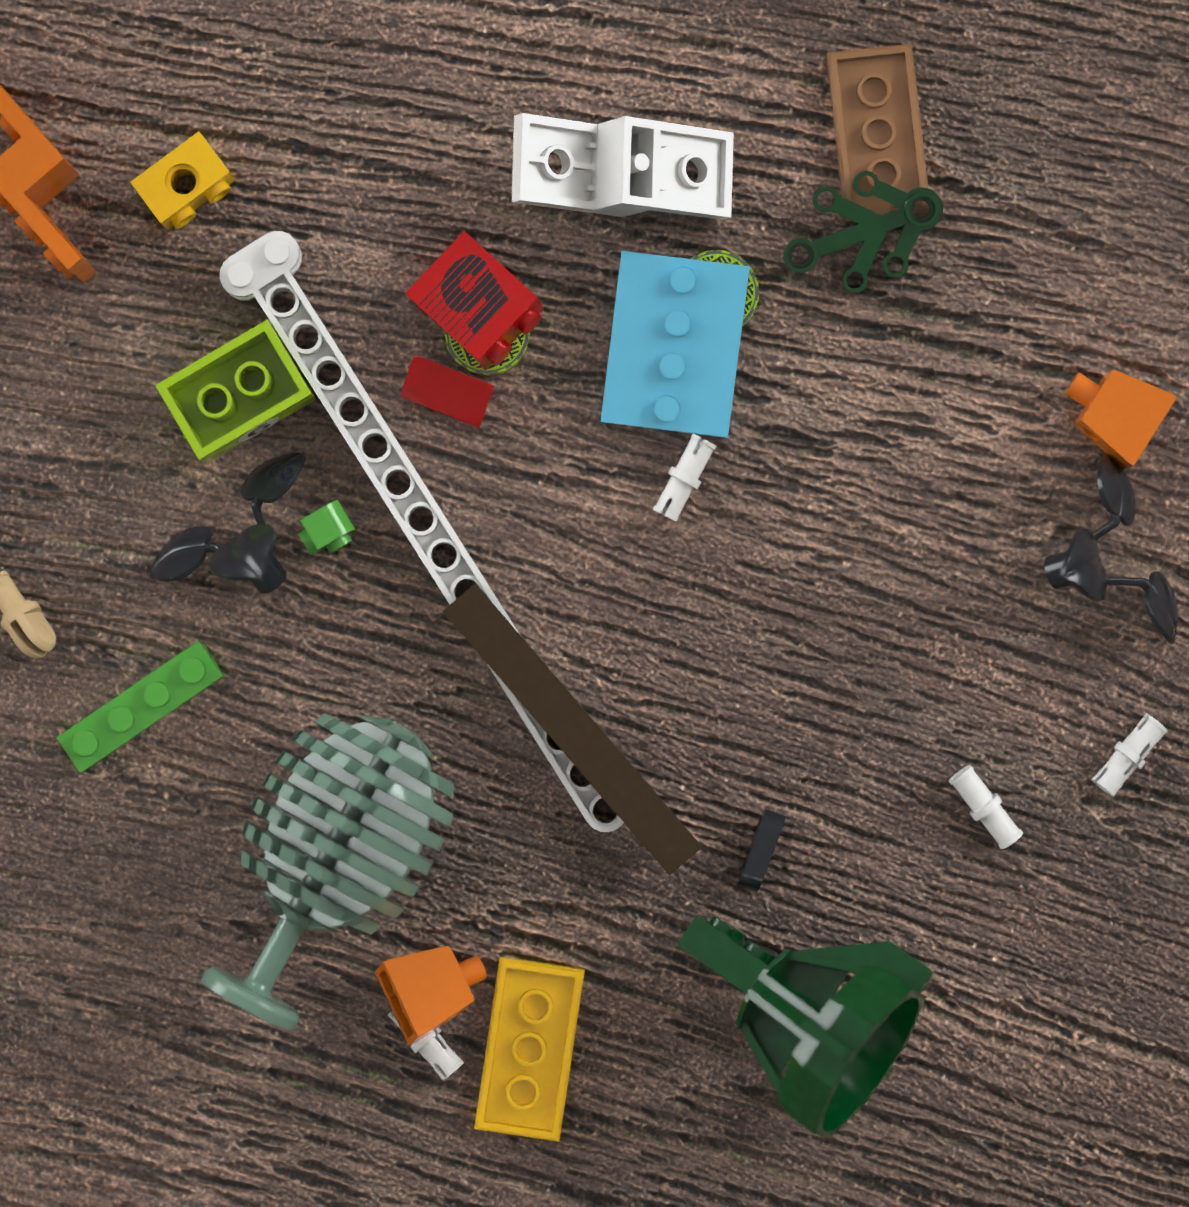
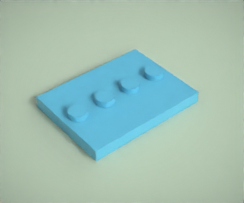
(674, 344)

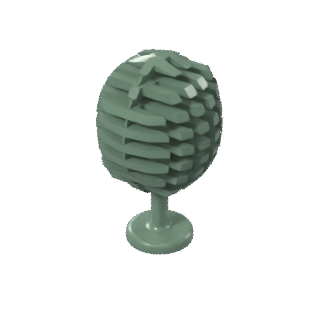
(336, 844)

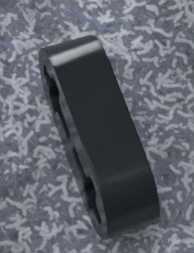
(761, 850)

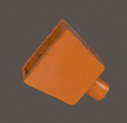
(1119, 413)
(428, 989)

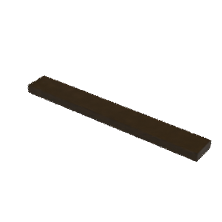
(572, 729)

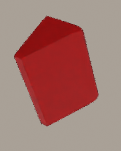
(447, 391)

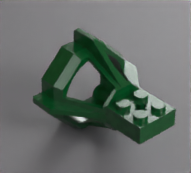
(791, 1013)

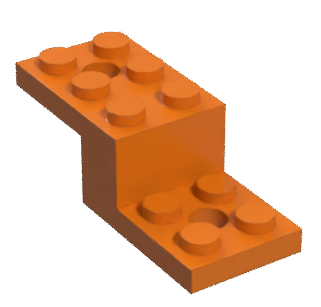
(30, 178)

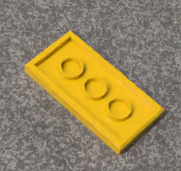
(529, 1049)

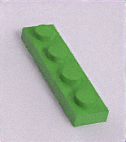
(140, 706)

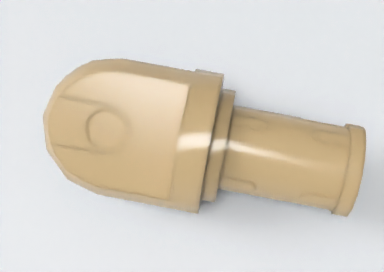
(24, 620)

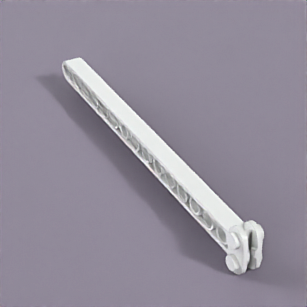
(264, 272)

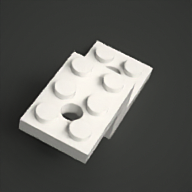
(622, 166)

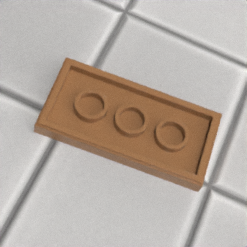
(877, 123)

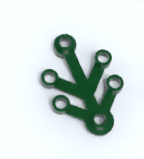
(870, 228)

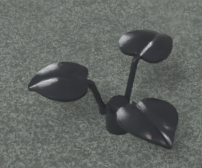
(248, 554)
(1083, 566)

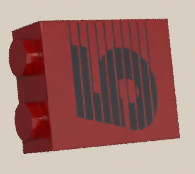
(476, 301)

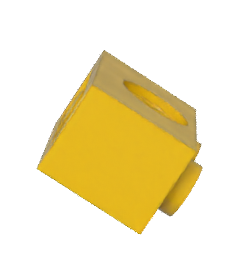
(191, 158)

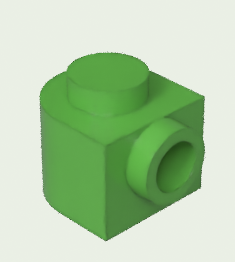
(327, 529)

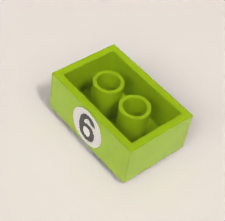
(235, 392)

